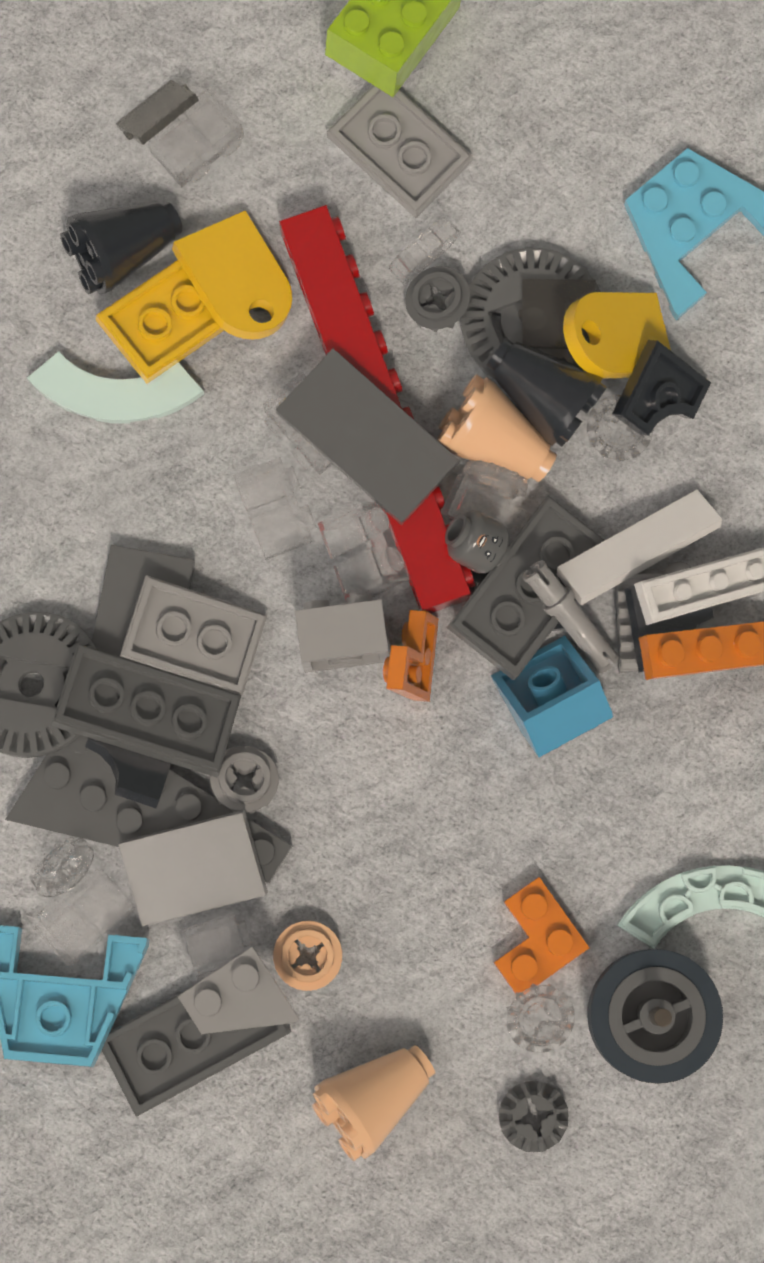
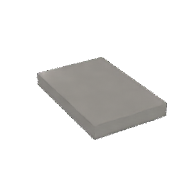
(400, 148)
(193, 635)
(193, 868)

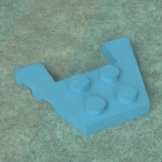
(680, 212)
(62, 1016)

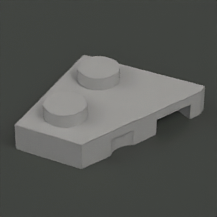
(238, 998)

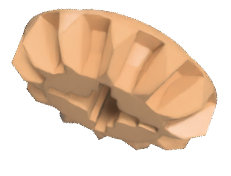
(287, 952)

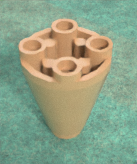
(495, 431)
(372, 1098)

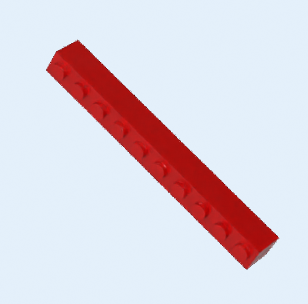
(344, 325)

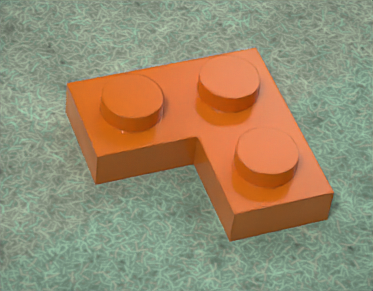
(411, 665)
(550, 939)

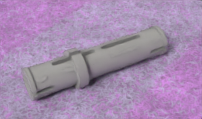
(560, 603)

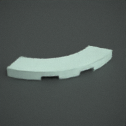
(114, 399)
(691, 894)

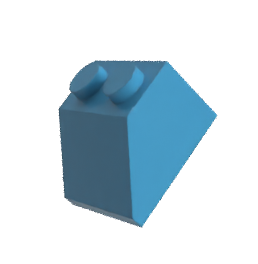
(554, 697)

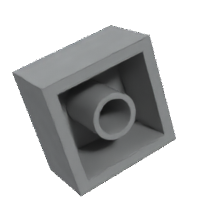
(341, 633)

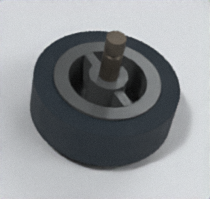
(655, 1016)

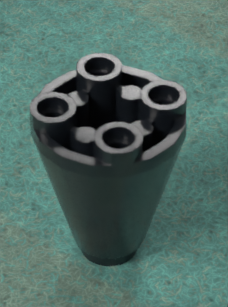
(118, 241)
(545, 388)

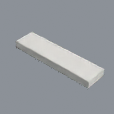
(639, 547)
(701, 586)

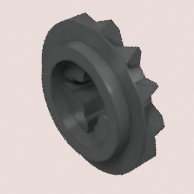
(420, 295)
(515, 1106)

